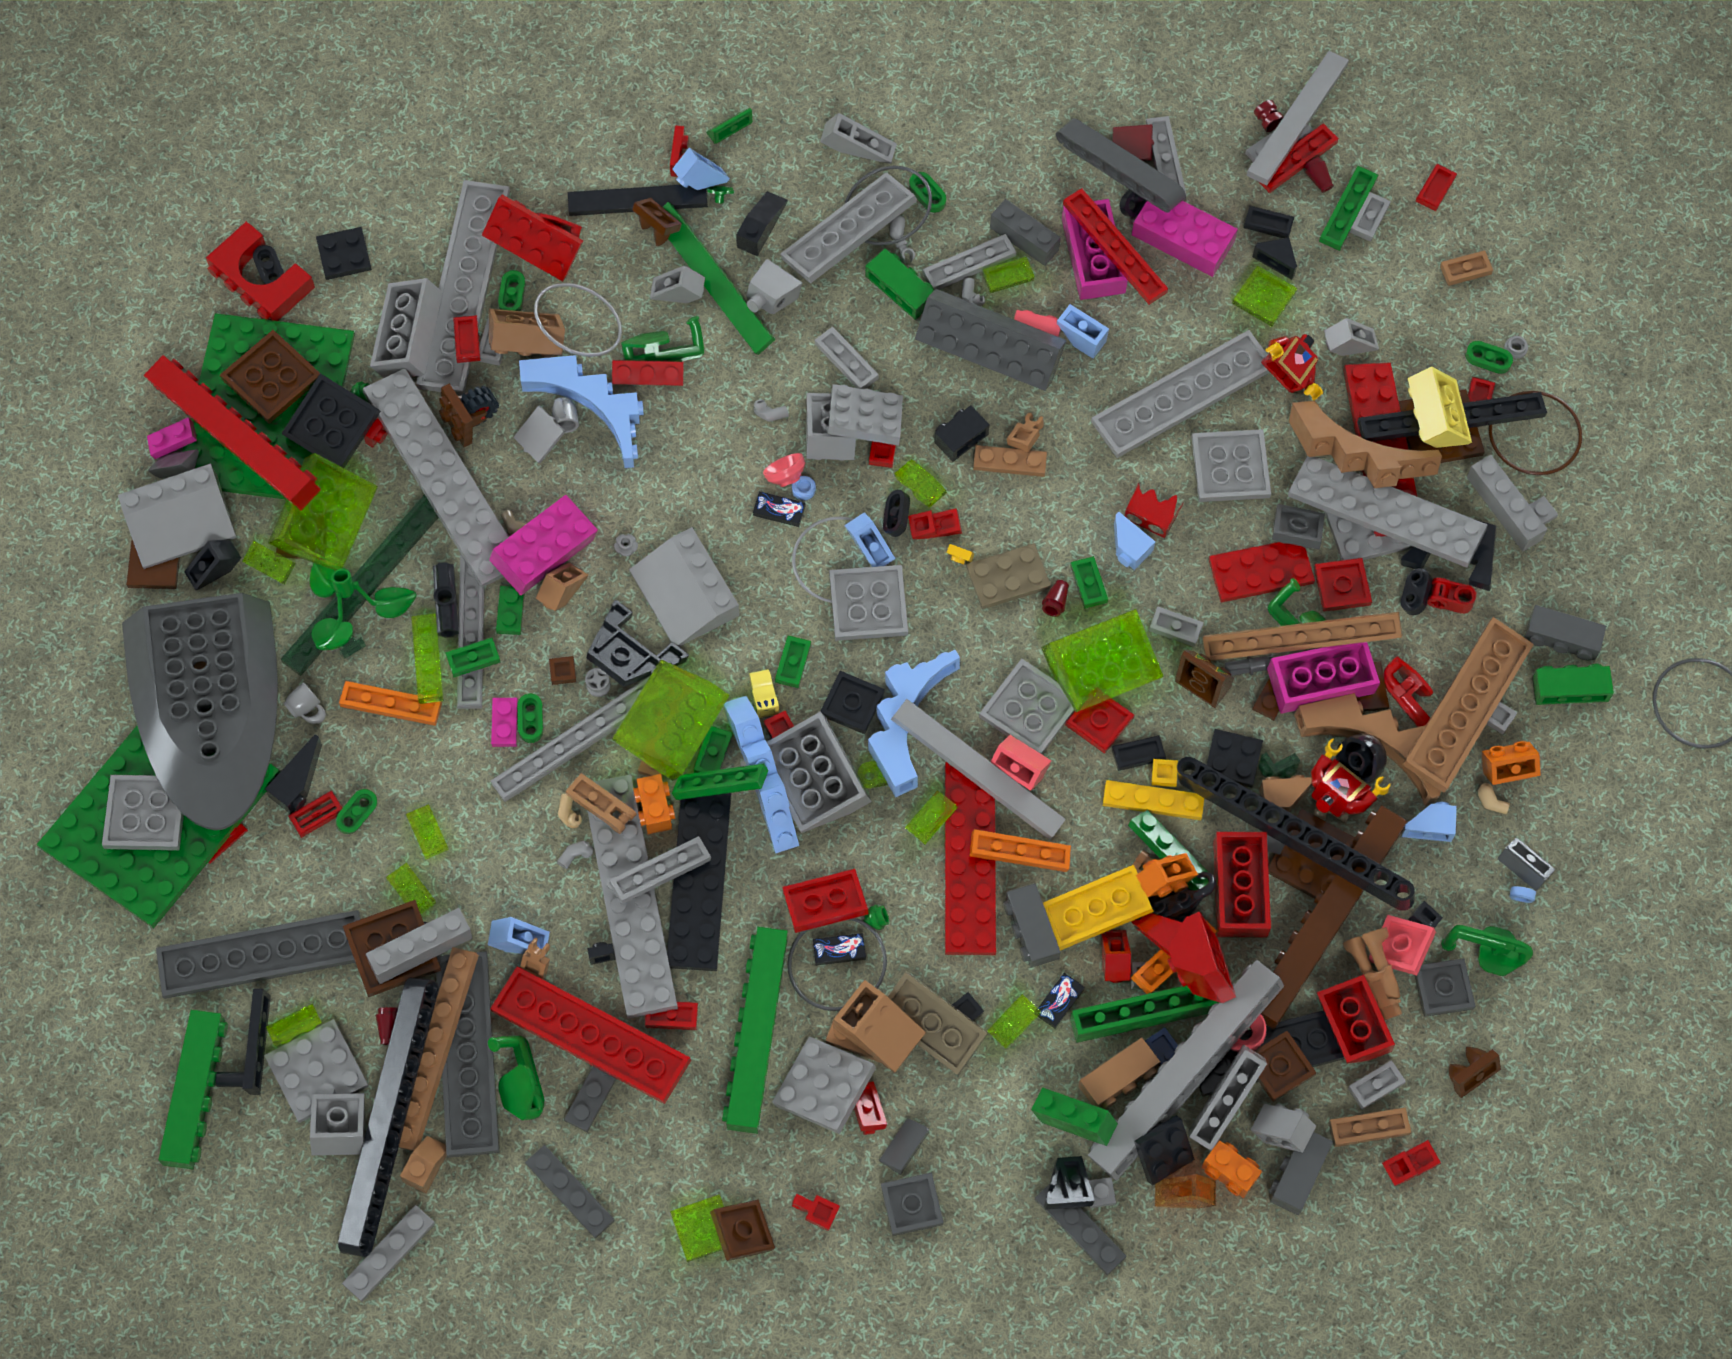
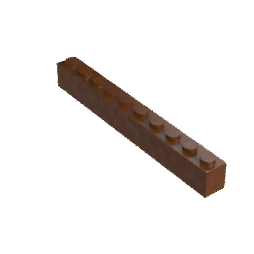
(1329, 914)

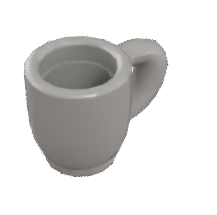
(565, 414)
(302, 701)

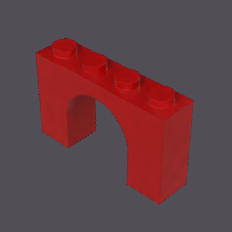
(271, 299)

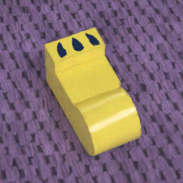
(763, 693)

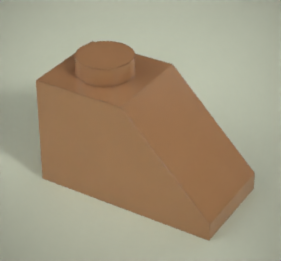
(560, 586)
(424, 1164)

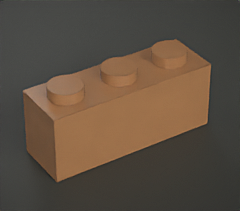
(1120, 1074)

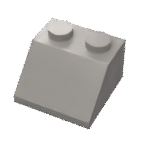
(337, 1124)

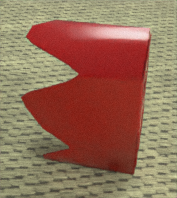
(1157, 513)

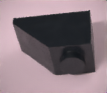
(212, 563)

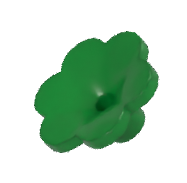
(719, 192)

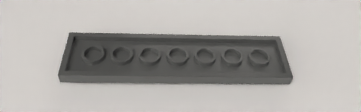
(255, 955)
(470, 1072)

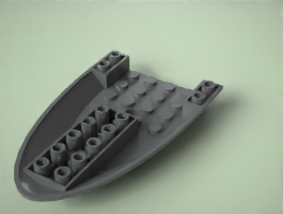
(236, 685)

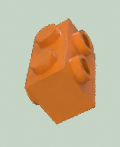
(1511, 762)
(655, 811)
(1166, 875)
(1231, 1169)

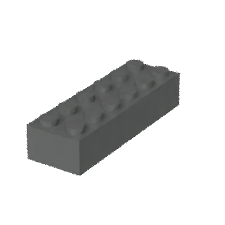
(990, 339)

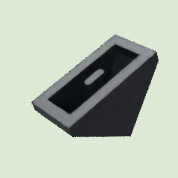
(1277, 255)

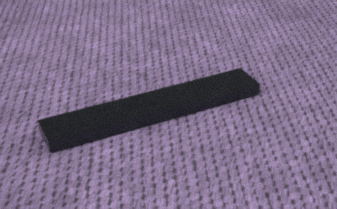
(623, 199)

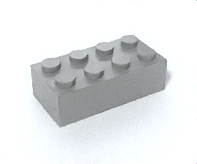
(406, 327)

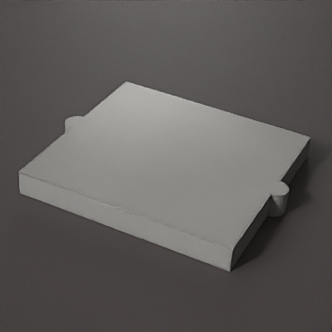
(539, 434)

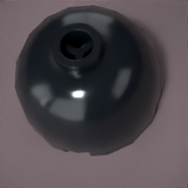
(1363, 756)

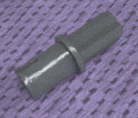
(1248, 665)

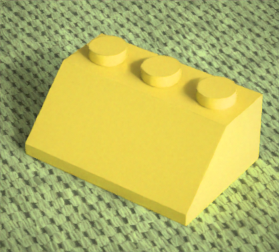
(1438, 409)

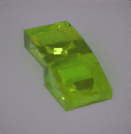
(921, 482)

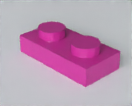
(171, 438)
(504, 722)

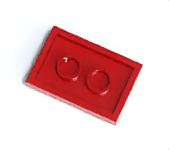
(825, 900)

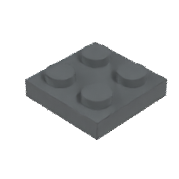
(1298, 526)
(1444, 987)
(912, 1204)

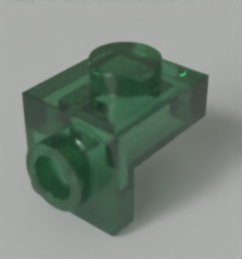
(1284, 768)

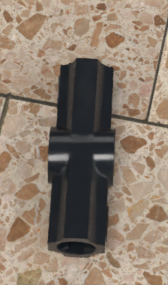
(445, 612)

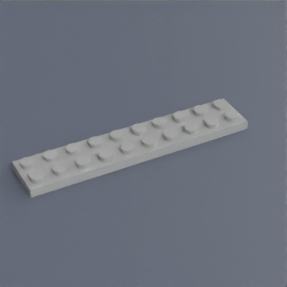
(463, 283)
(438, 472)
(636, 923)

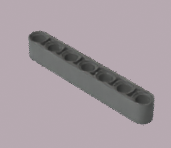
(1121, 165)

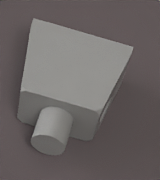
(772, 289)

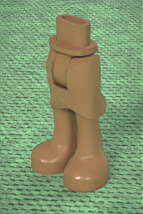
(1383, 981)

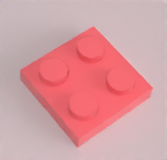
(1406, 944)

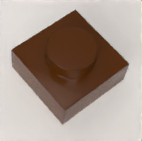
(562, 670)

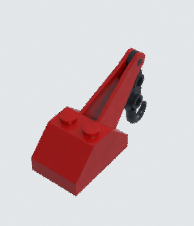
(1190, 944)

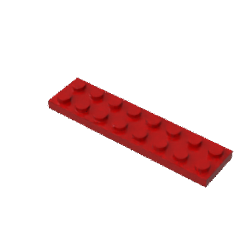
(1371, 393)
(968, 879)
(591, 1034)

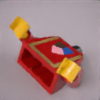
(1293, 364)
(1339, 788)

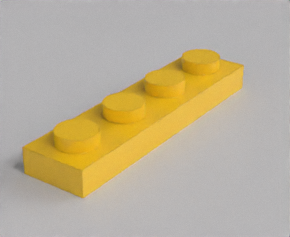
(1153, 799)

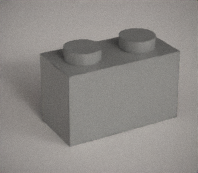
(1283, 1127)

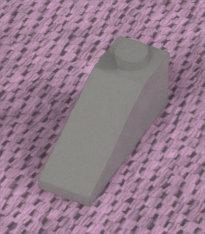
(857, 140)

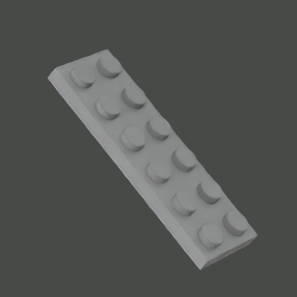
(848, 227)

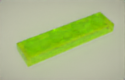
(427, 658)

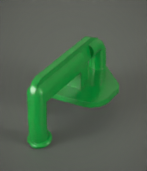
(652, 340)
(1283, 616)
(1498, 950)
(521, 1085)

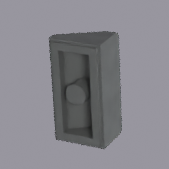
(174, 464)
(1526, 864)
(904, 1146)

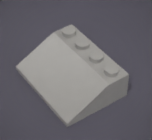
(176, 515)
(685, 588)
(816, 774)

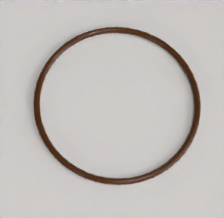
(1544, 472)

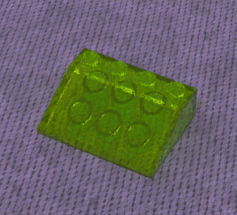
(330, 520)
(1103, 660)
(670, 718)

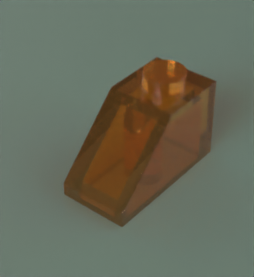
(1186, 1192)

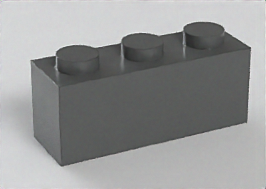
(1025, 232)
(1565, 633)
(1031, 926)
(1300, 1174)

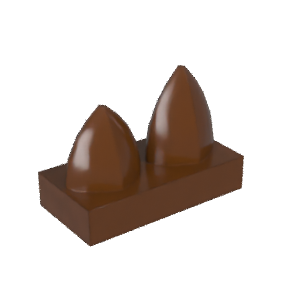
(654, 215)
(1481, 1068)

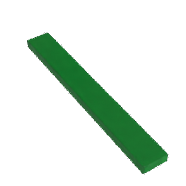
(719, 285)

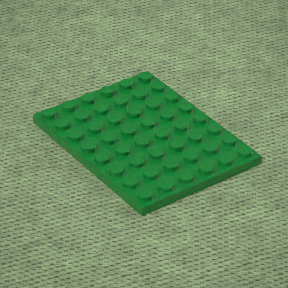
(231, 338)
(137, 880)

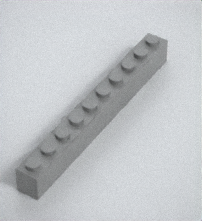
(1188, 1067)

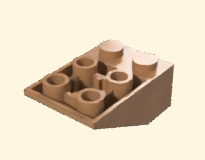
(878, 1026)

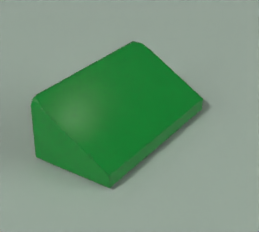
(730, 126)

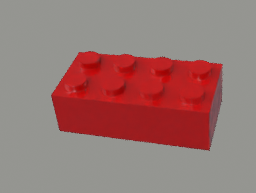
(1242, 884)

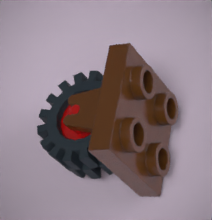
(466, 410)

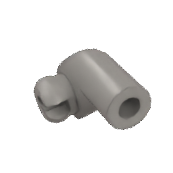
(968, 293)
(573, 850)

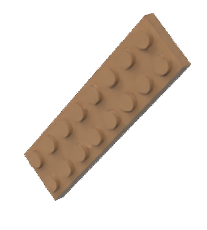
(1468, 704)

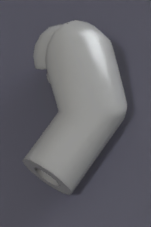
(767, 413)

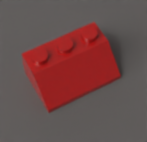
(1356, 1020)

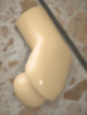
(1489, 799)
(566, 813)

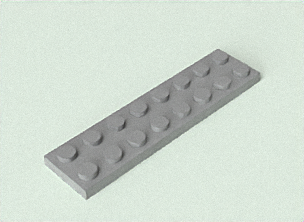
(1181, 394)
(1388, 511)

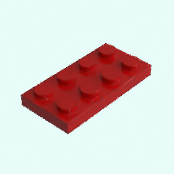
(532, 237)
(1260, 570)

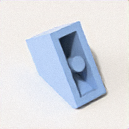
(698, 171)
(1083, 331)
(869, 541)
(1131, 542)
(1433, 823)
(515, 935)

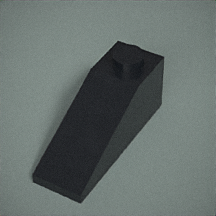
(760, 223)
(294, 781)

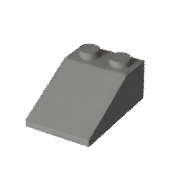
(818, 442)

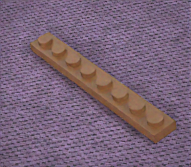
(1303, 636)
(438, 1043)

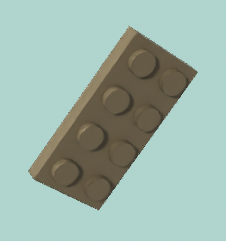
(949, 1033)

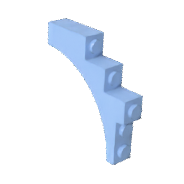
(566, 378)
(890, 747)
(755, 750)

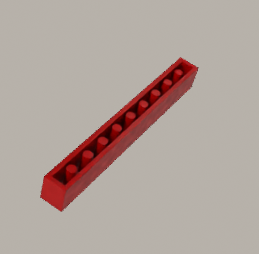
(232, 432)

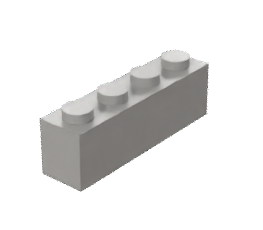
(1506, 503)
(419, 945)
(1227, 1097)

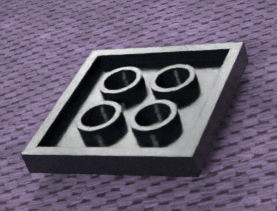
(331, 421)

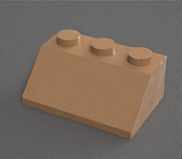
(520, 333)

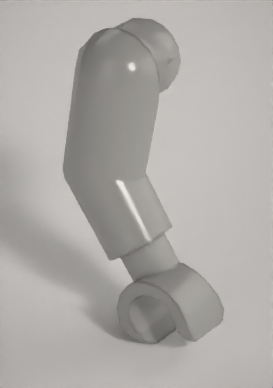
(896, 231)

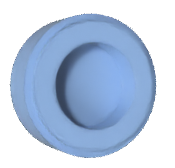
(804, 488)
(1522, 894)

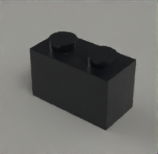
(961, 433)

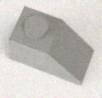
(678, 286)
(1350, 338)

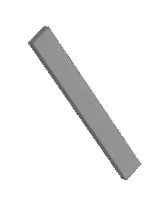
(1297, 118)
(470, 631)
(566, 745)
(978, 769)

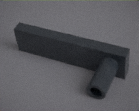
(252, 1076)

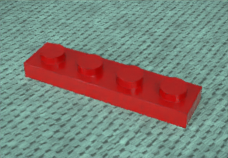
(1302, 152)

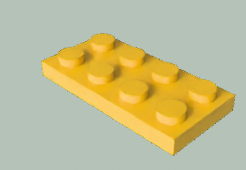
(1097, 907)

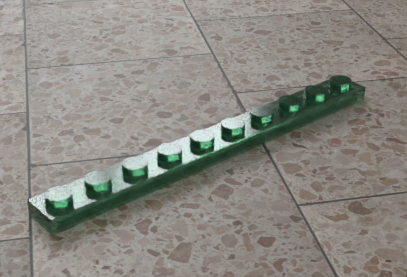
(369, 577)

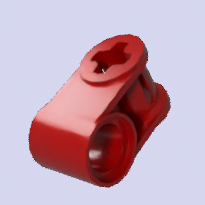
(1450, 596)

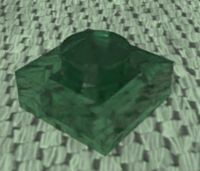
(352, 647)

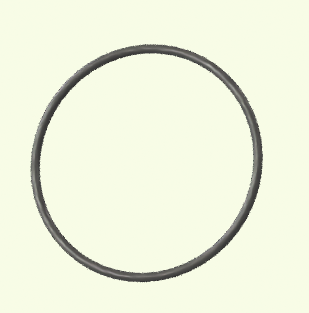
(926, 214)
(1656, 709)
(834, 1008)

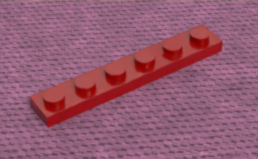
(1115, 246)

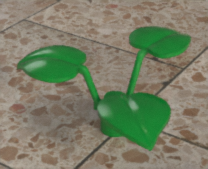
(334, 633)

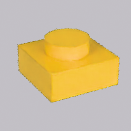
(959, 554)
(1164, 773)

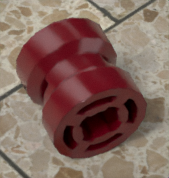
(1268, 115)

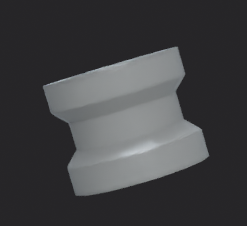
(597, 676)

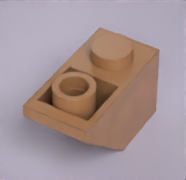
(1285, 792)

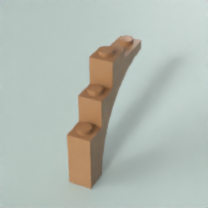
(1352, 453)
(1344, 718)

